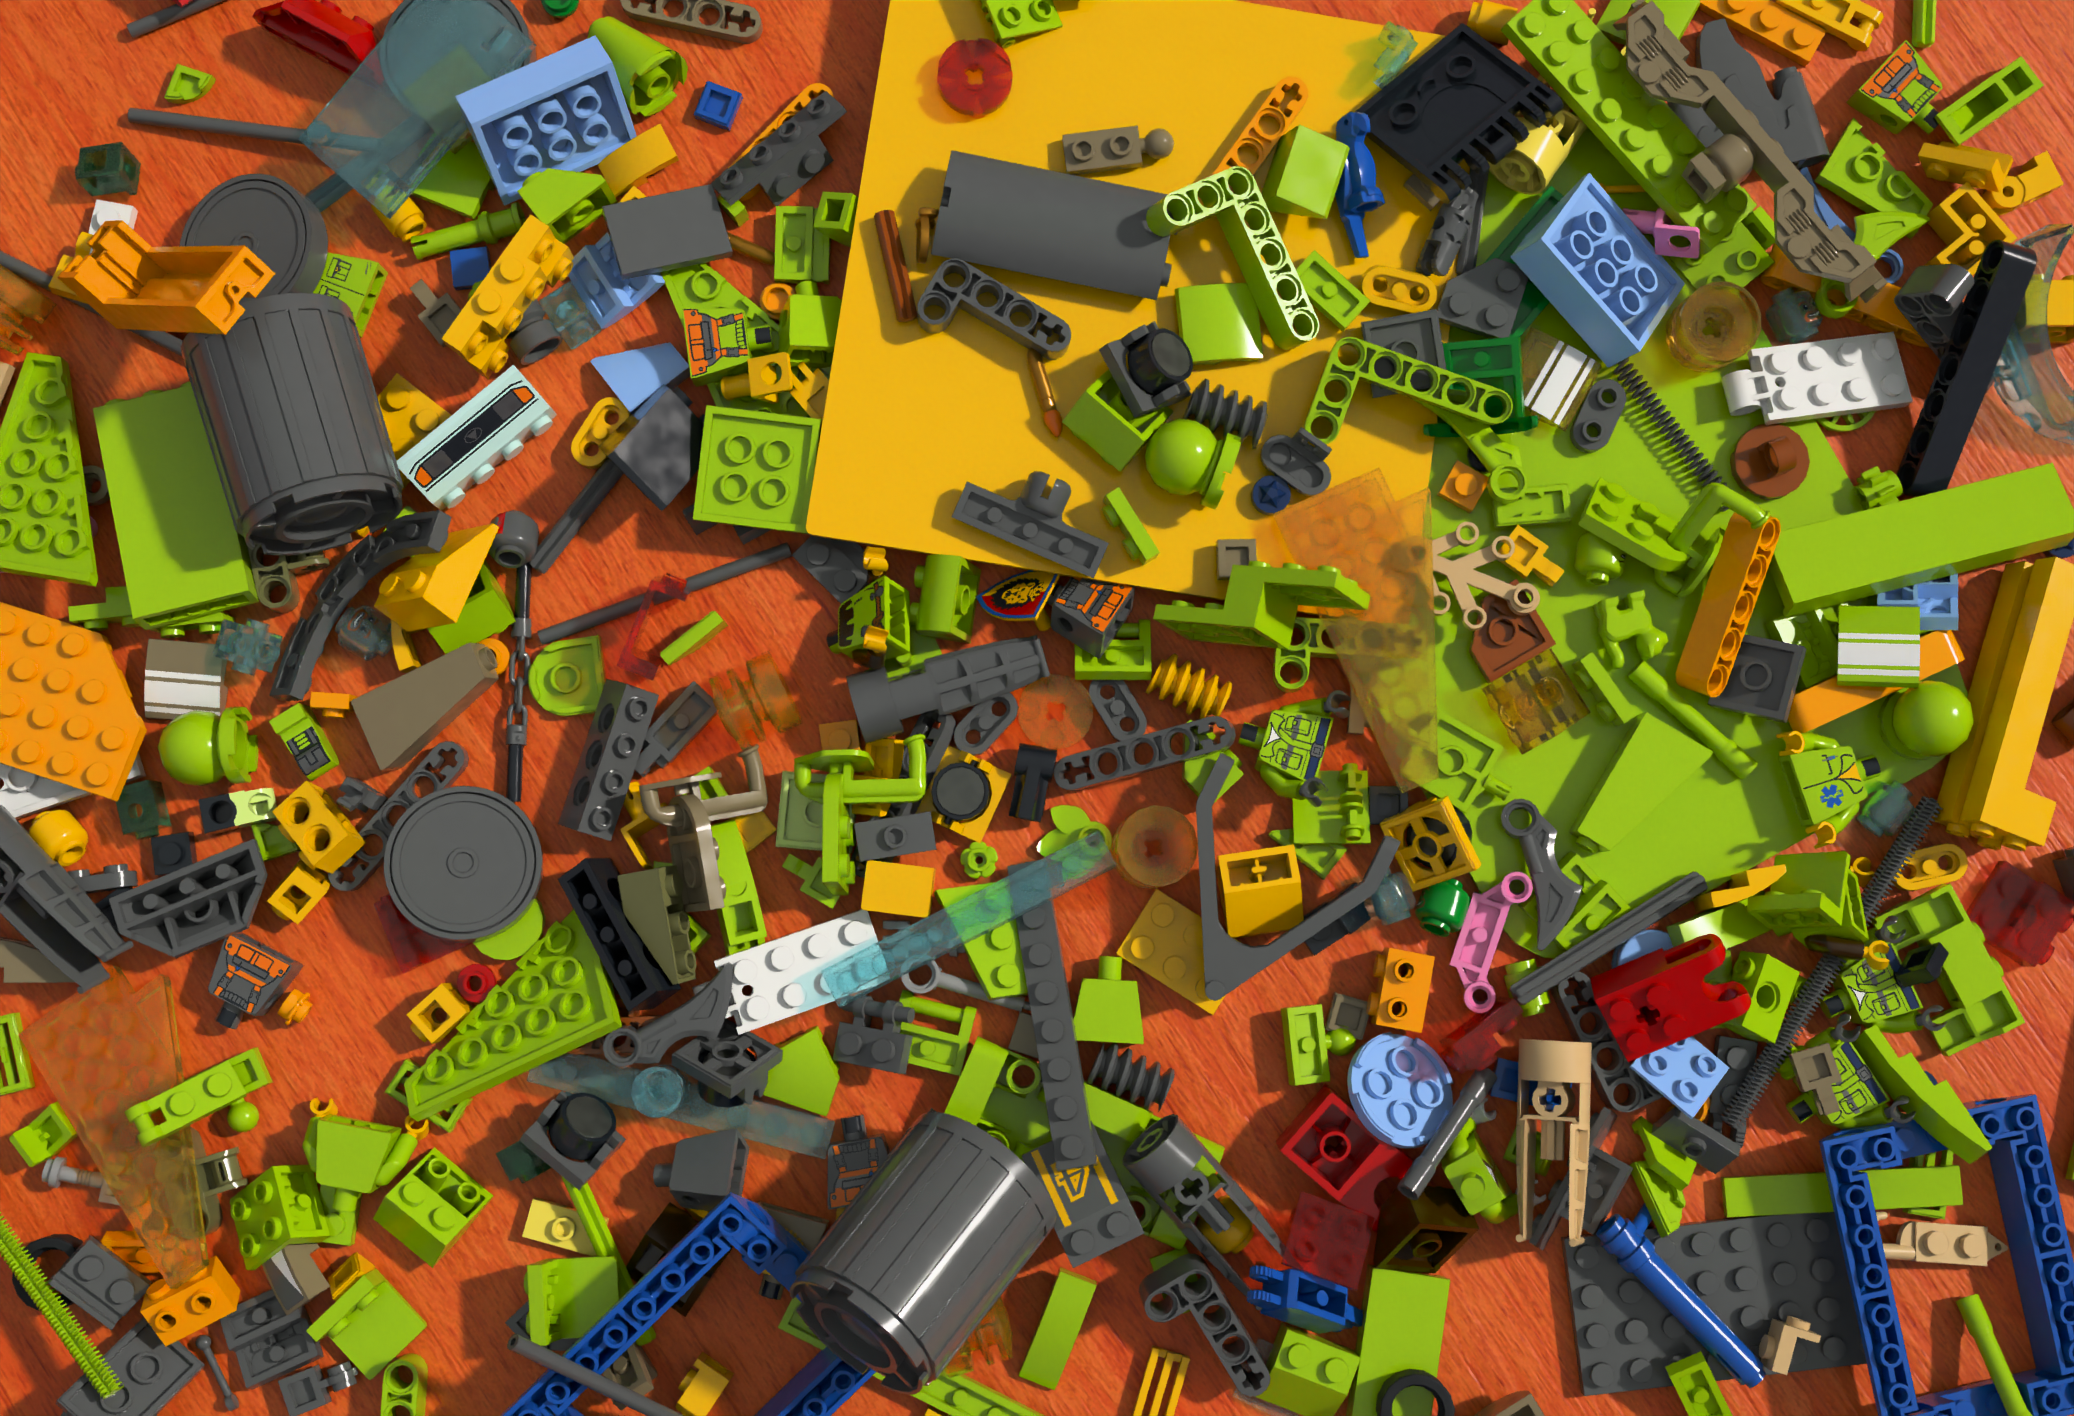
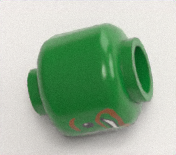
(1443, 907)

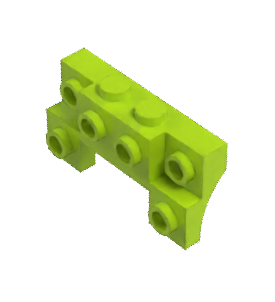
(1968, 976)

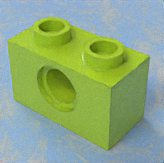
(1770, 989)

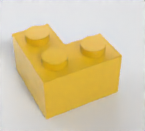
(1966, 228)

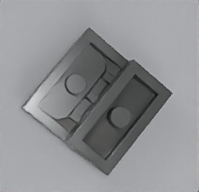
(268, 1339)

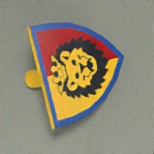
(1020, 598)

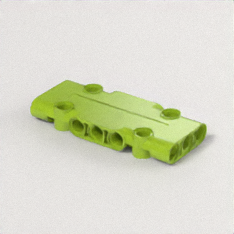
(1020, 1119)

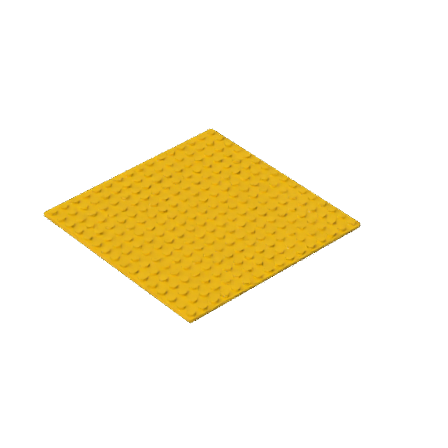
(930, 411)

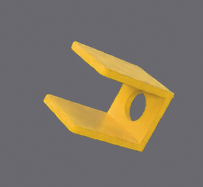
(898, 889)

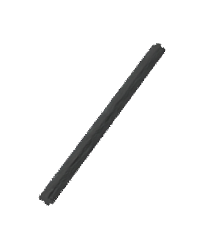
(1826, 967)

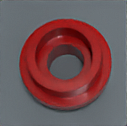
(484, 973)

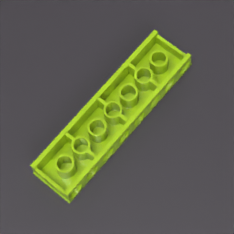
(1921, 539)
(1398, 1333)

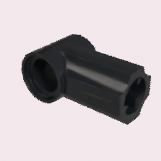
(1032, 773)

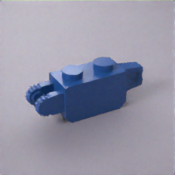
(1303, 1300)

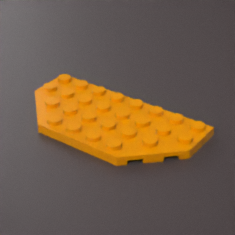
(65, 704)

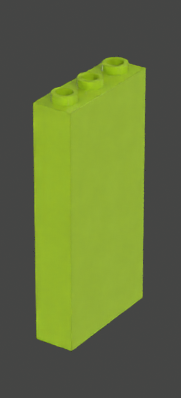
(170, 510)

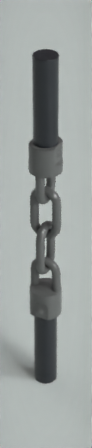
(516, 733)

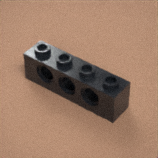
(597, 901)

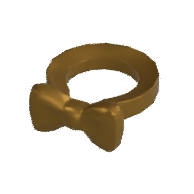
(923, 225)

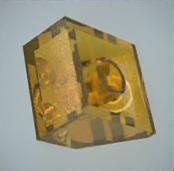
(1536, 701)

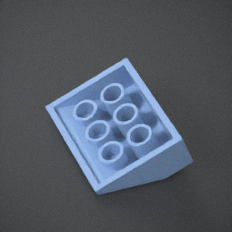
(548, 115)
(1599, 272)

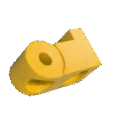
(2036, 182)

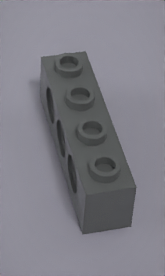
(608, 759)

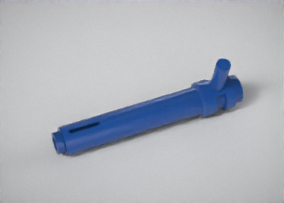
(1638, 1256)

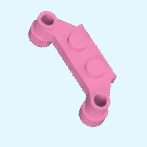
(1481, 936)

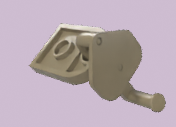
(690, 829)

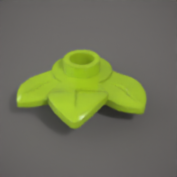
(1071, 826)

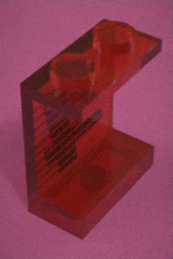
(635, 659)

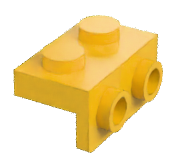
(1964, 163)

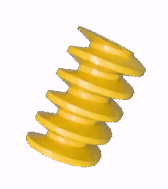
(1190, 688)

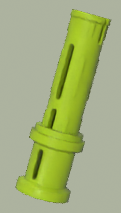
(487, 228)

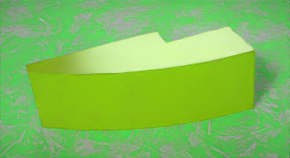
(1988, 101)
(1729, 922)
(1057, 1328)

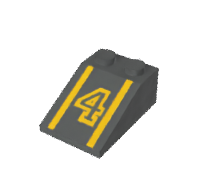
(1088, 1203)

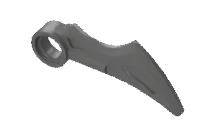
(1553, 890)
(697, 1017)

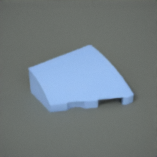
(641, 372)
(1935, 598)

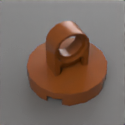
(1770, 461)

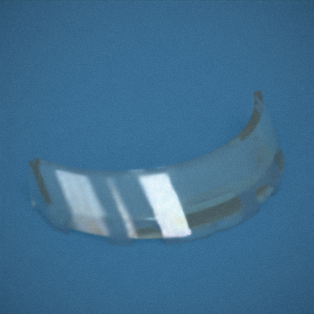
(2026, 369)

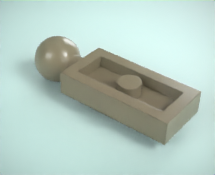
(1113, 149)

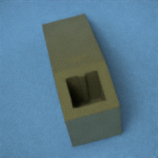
(657, 913)

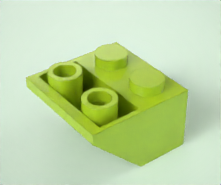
(432, 1207)

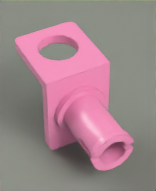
(1659, 225)

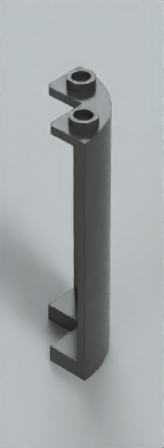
(1051, 225)

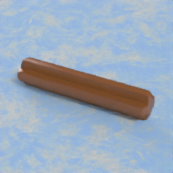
(895, 266)

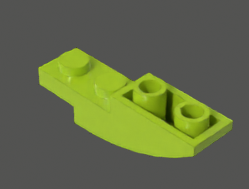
(117, 609)
(742, 916)

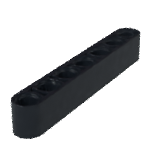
(1966, 368)

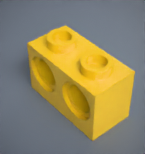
(323, 822)

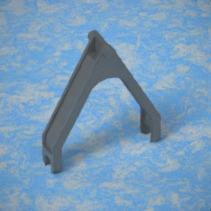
(1232, 962)

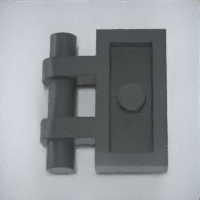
(875, 1047)

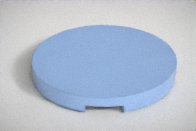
(1399, 1089)

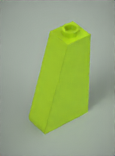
(1637, 780)

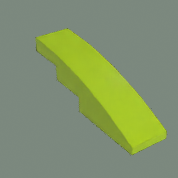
(1935, 1106)

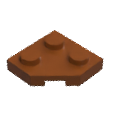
(1506, 637)

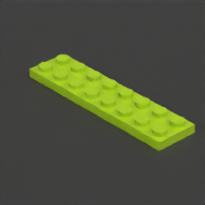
(1630, 124)

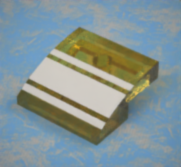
(1555, 378)

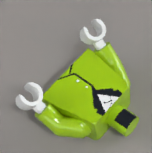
(1476, 1174)

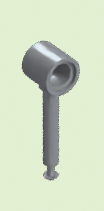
(961, 986)

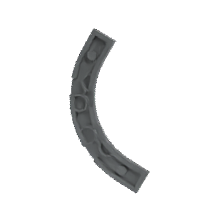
(403, 538)

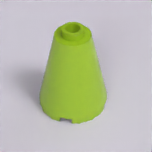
(643, 65)

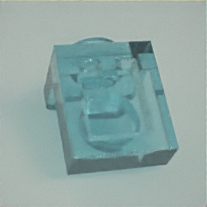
(1399, 50)
(570, 315)

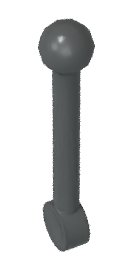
(203, 1343)

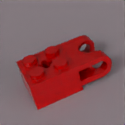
(1665, 997)
(1353, 1166)

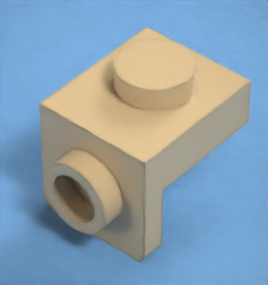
(1778, 1346)

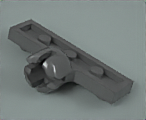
(1033, 522)

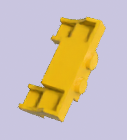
(505, 294)

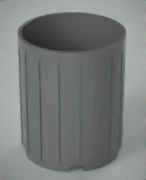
(295, 424)
(923, 1252)

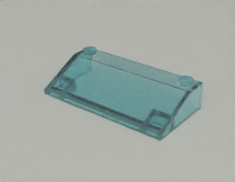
(401, 102)

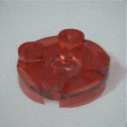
(973, 55)

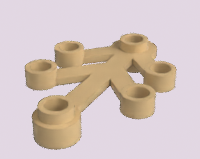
(1462, 573)

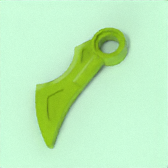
(1877, 234)
(1492, 452)

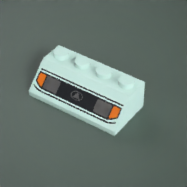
(477, 439)

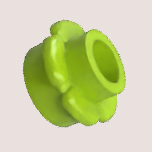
(984, 869)

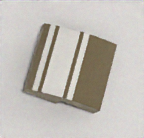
(183, 679)

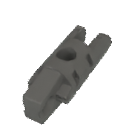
(1447, 234)

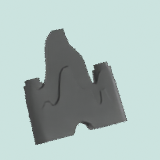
(1786, 117)

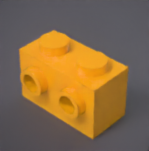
(1408, 991)
(191, 1306)

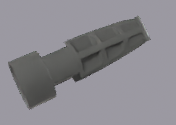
(945, 684)
(53, 909)
(1167, 1156)

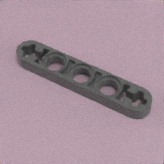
(941, 738)
(1161, 747)
(404, 796)

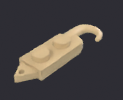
(1943, 1243)

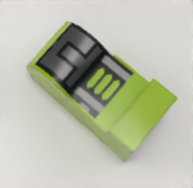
(305, 740)

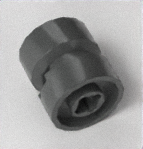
(534, 336)

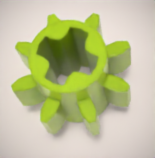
(1878, 488)

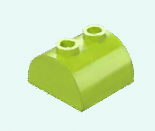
(946, 598)

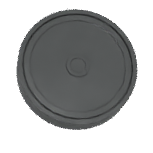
(270, 221)
(463, 864)

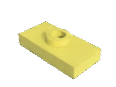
(558, 1226)

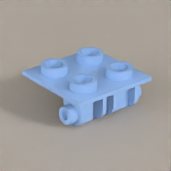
(1682, 1073)

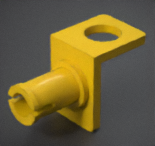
(760, 380)
(639, 825)

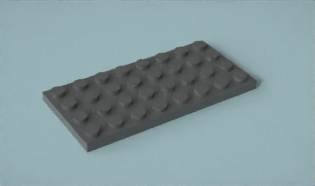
(1740, 1270)

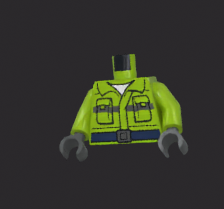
(1295, 745)
(1877, 995)
(1859, 1092)

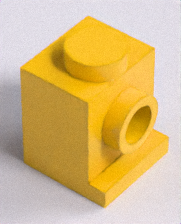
(295, 906)
(423, 1015)
(702, 1387)

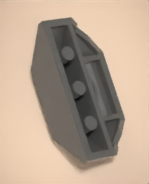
(194, 902)

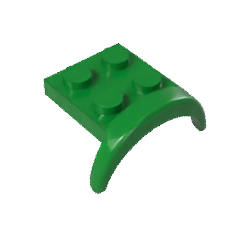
(1495, 364)

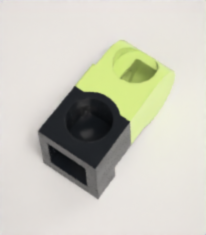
(237, 810)

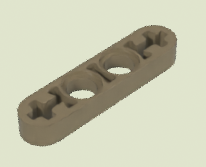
(689, 18)

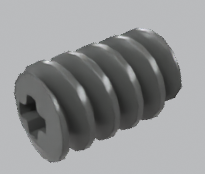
(1227, 412)
(1131, 1076)

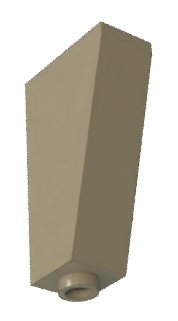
(422, 703)

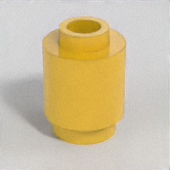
(1489, 19)
(405, 222)

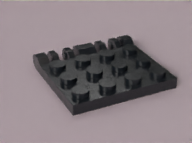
(1457, 103)

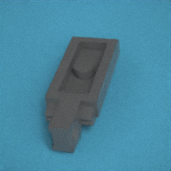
(676, 728)

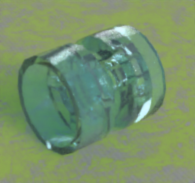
(660, 1090)

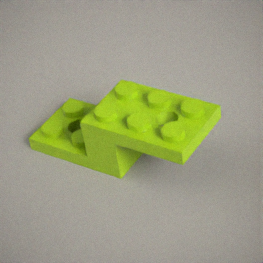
(1262, 604)

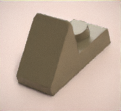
(633, 1371)

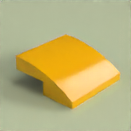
(1741, 887)

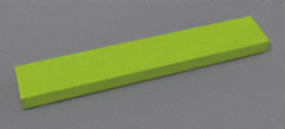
(1811, 1194)

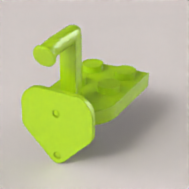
(1658, 539)
(841, 790)

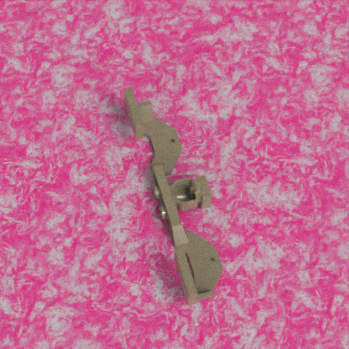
(1659, 66)

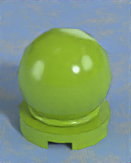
(1189, 459)
(1926, 720)
(205, 747)

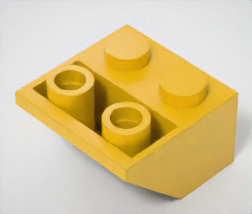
(1260, 891)

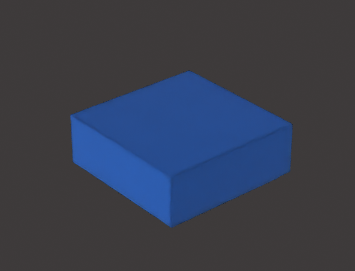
(718, 105)
(469, 266)

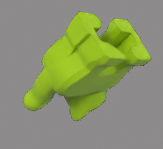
(1633, 622)

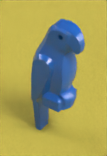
(1357, 184)

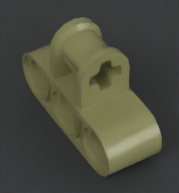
(283, 574)
(215, 1175)

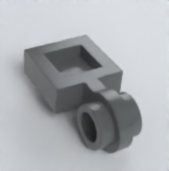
(309, 1388)

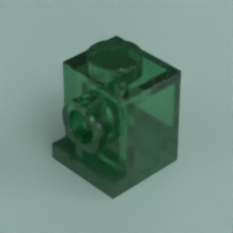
(107, 169)
(154, 814)
(521, 1162)

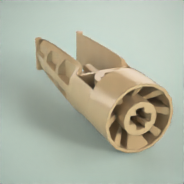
(1554, 1067)

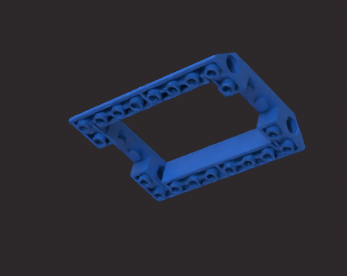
(2035, 1242)
(764, 1246)

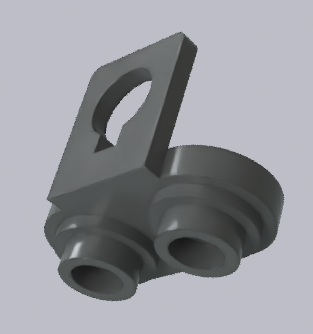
(1298, 461)

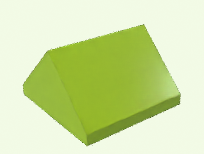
(1304, 173)

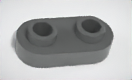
(1598, 414)
(1117, 708)
(986, 723)
(113, 878)

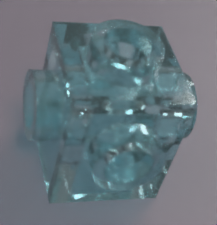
(248, 646)

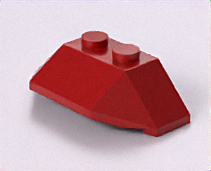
(320, 31)

